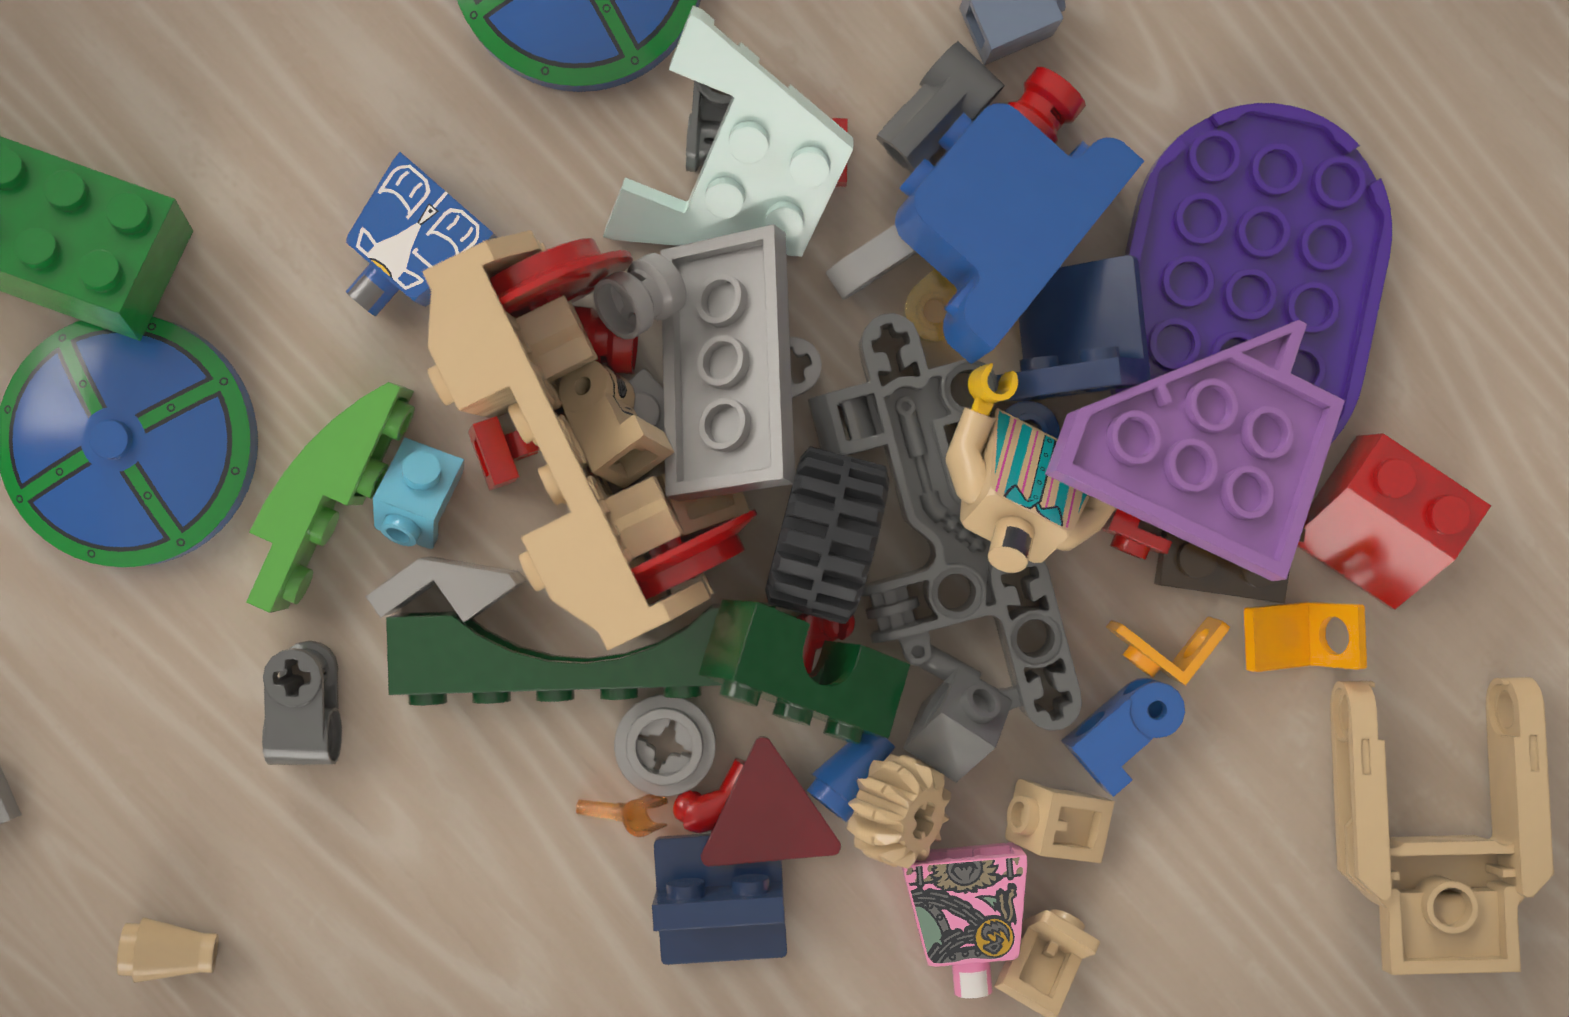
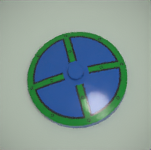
(578, 41)
(127, 443)

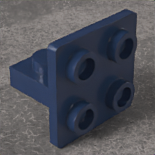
(715, 909)

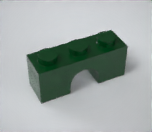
(760, 655)

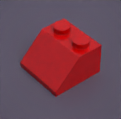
(1389, 519)

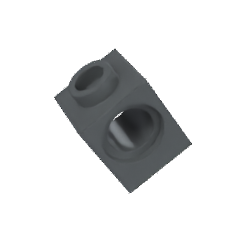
(958, 725)

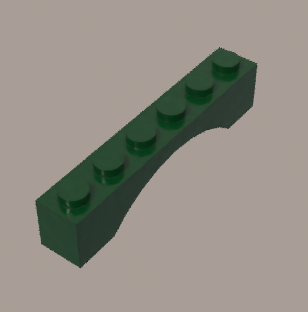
(443, 655)

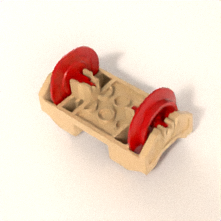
(499, 345)

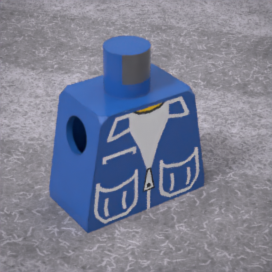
(405, 231)

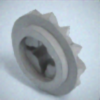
(637, 756)

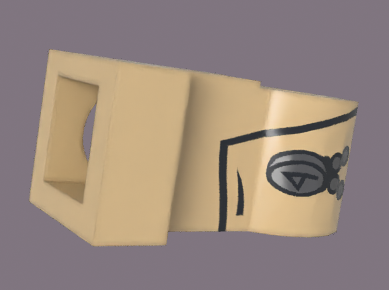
(607, 427)

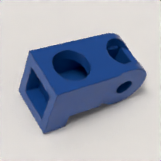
(1124, 727)

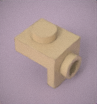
(1047, 961)

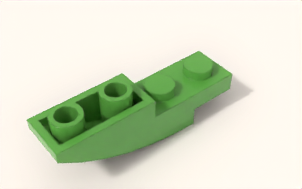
(335, 466)

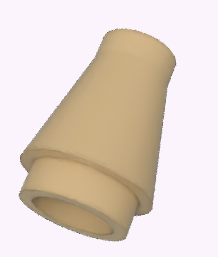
(164, 951)

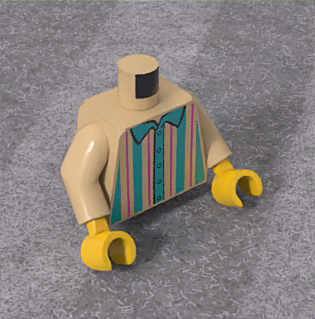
(1003, 485)

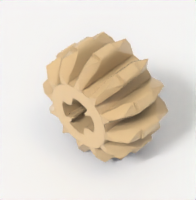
(899, 810)

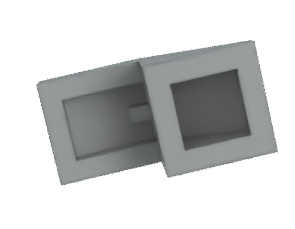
(466, 586)

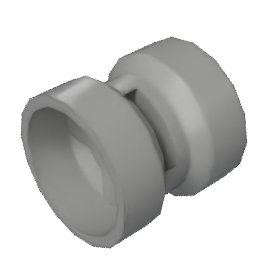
(648, 288)

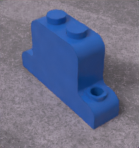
(1004, 216)

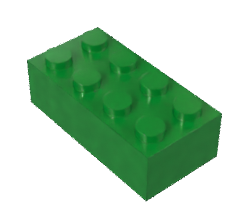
(85, 240)

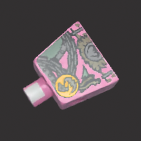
(969, 910)

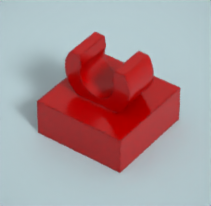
(499, 452)

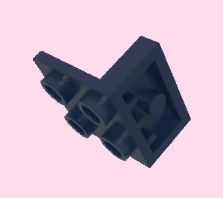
(1084, 332)

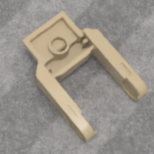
(1452, 897)

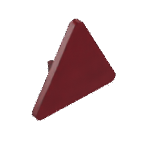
(768, 816)

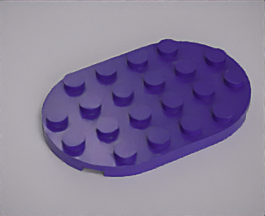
(1259, 227)

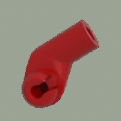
(701, 811)

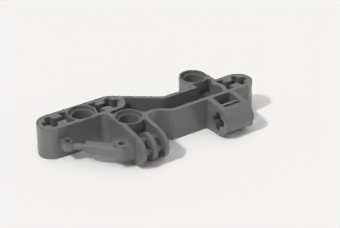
(909, 423)

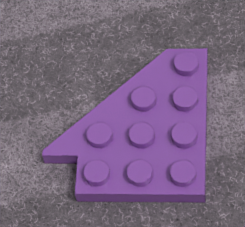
(1211, 451)

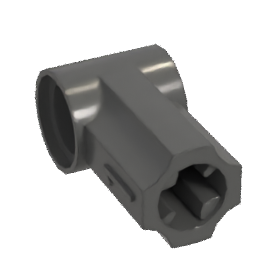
(947, 90)

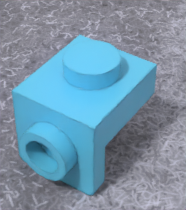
(415, 493)

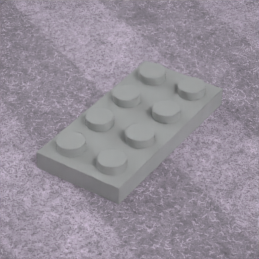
(729, 367)

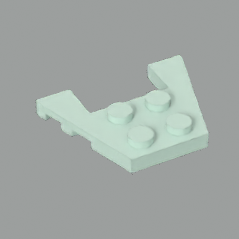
(767, 163)

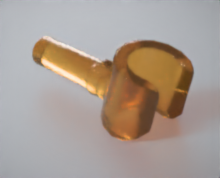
(632, 814)

